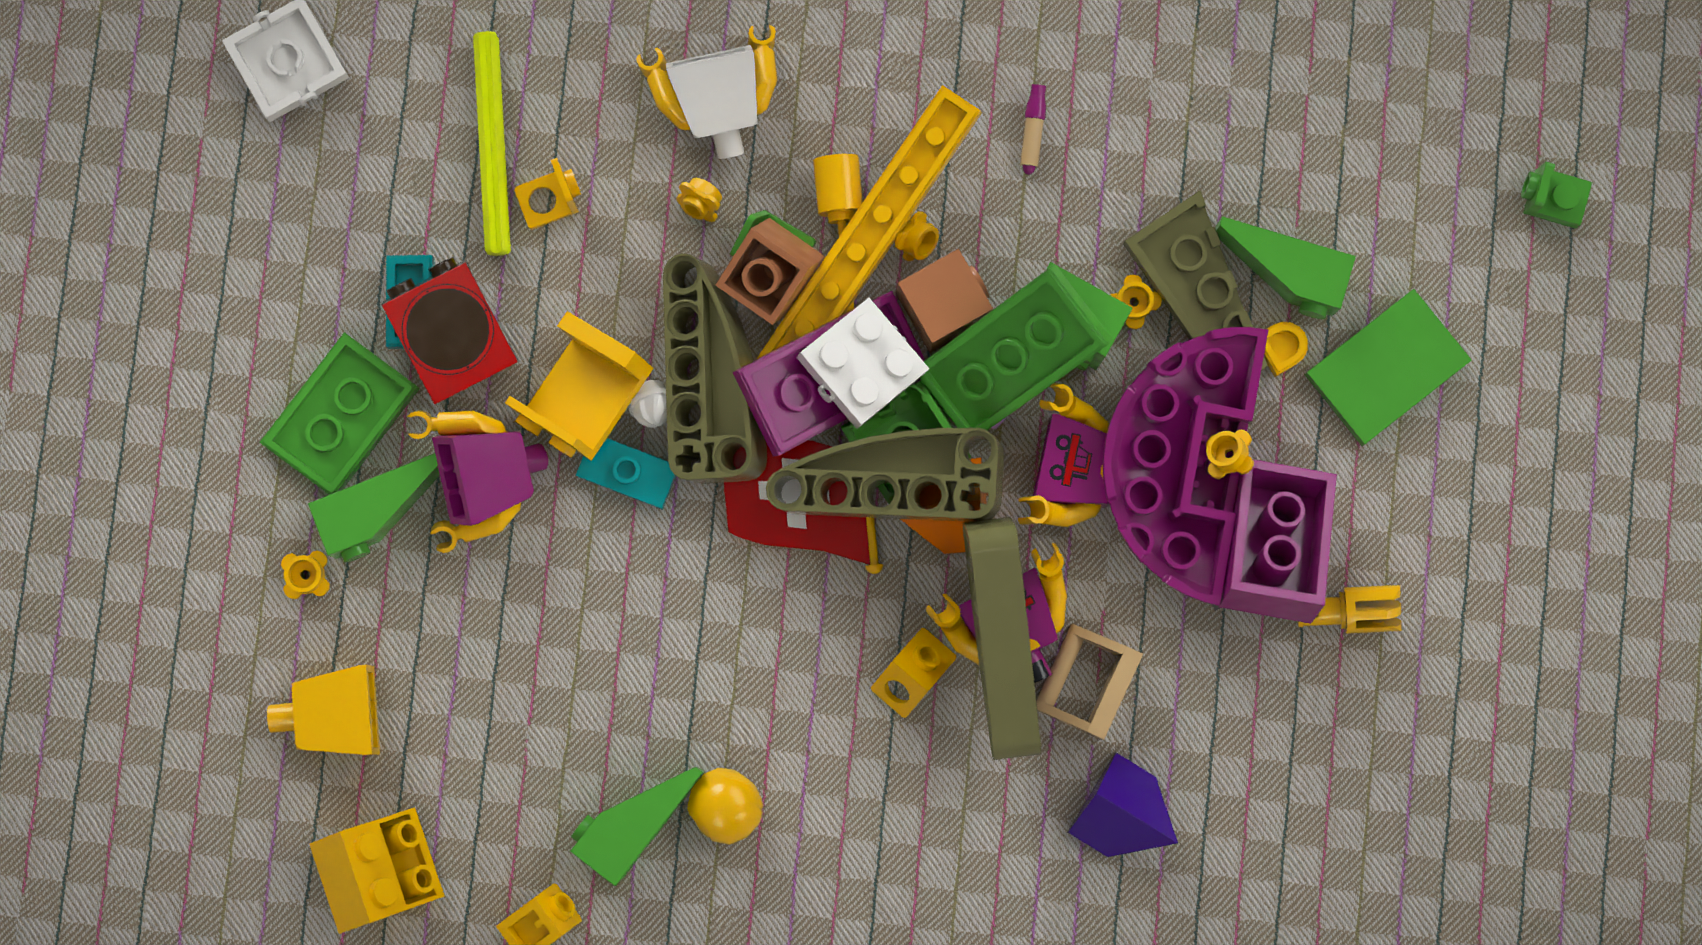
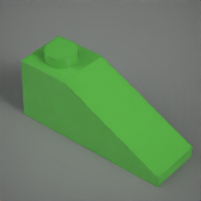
(1294, 268)
(370, 509)
(624, 831)

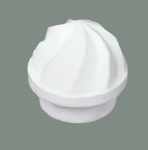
(650, 404)

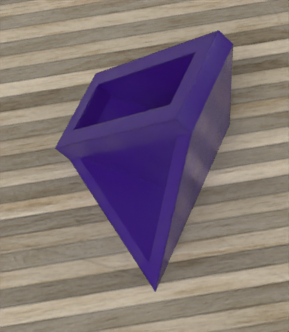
(1124, 812)

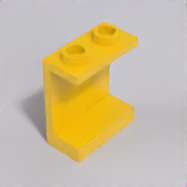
(583, 390)

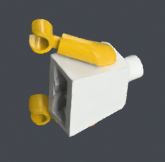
(716, 90)

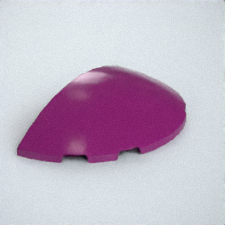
(1158, 462)

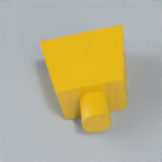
(331, 712)

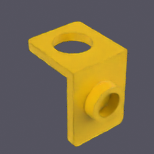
(561, 184)
(916, 668)

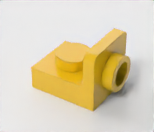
(541, 919)

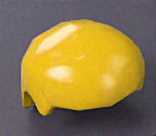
(725, 805)

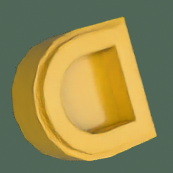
(1284, 347)

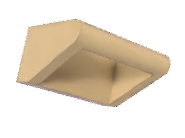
(1112, 691)

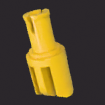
(1362, 610)

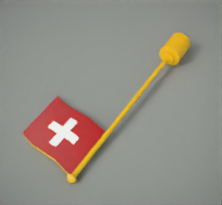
(747, 505)

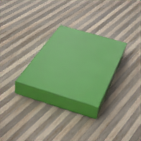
(1388, 367)
(339, 415)

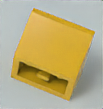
(376, 870)

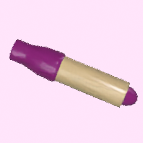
(1035, 116)

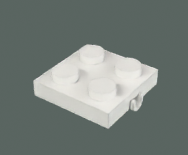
(285, 59)
(862, 363)

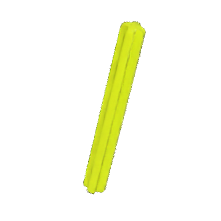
(491, 143)

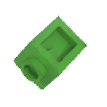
(1555, 196)

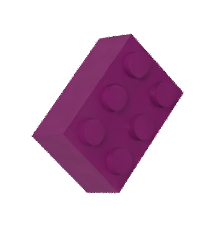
(1280, 542)

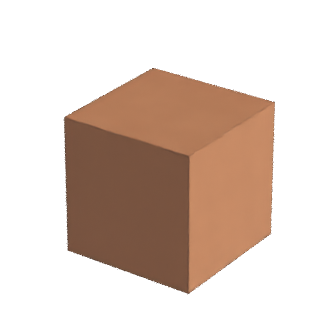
(770, 270)
(944, 299)

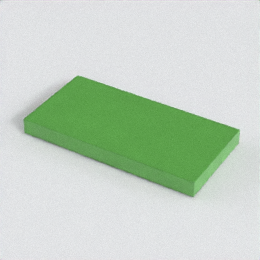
(1014, 352)

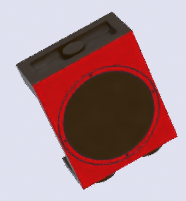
(448, 329)

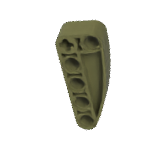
(721, 349)
(906, 461)
(1002, 637)

